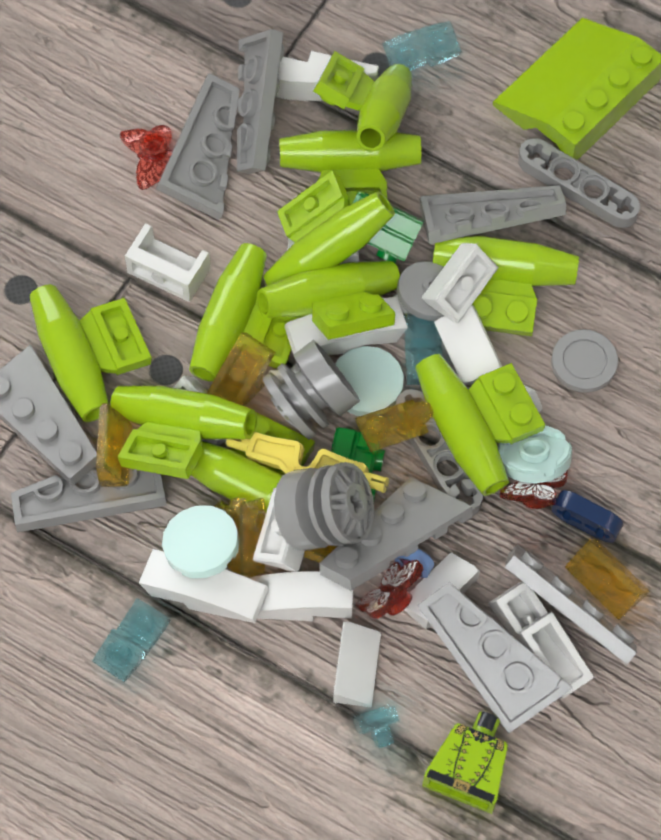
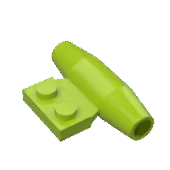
(379, 102)
(341, 153)
(326, 227)
(339, 297)
(508, 298)
(235, 311)
(84, 348)
(479, 417)
(175, 425)
(235, 475)

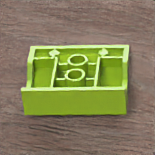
(582, 85)

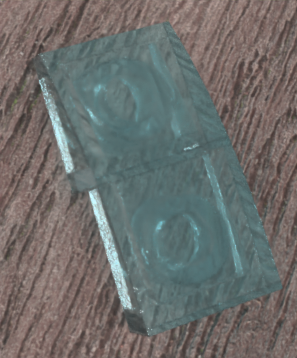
(423, 46)
(420, 342)
(131, 641)

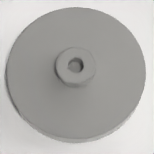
(412, 286)
(584, 361)

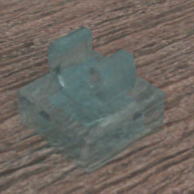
(377, 723)

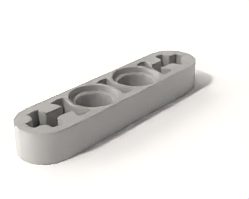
(582, 177)
(434, 454)

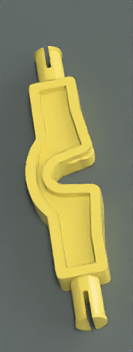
(288, 456)

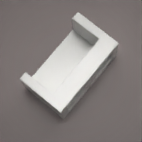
(166, 266)

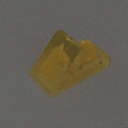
(242, 371)

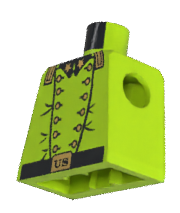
(469, 764)

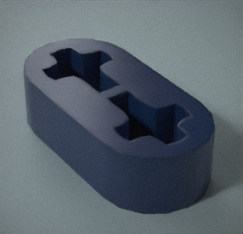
(587, 516)

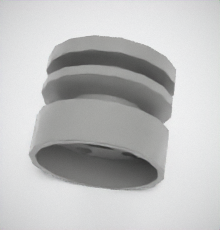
(310, 390)
(324, 506)

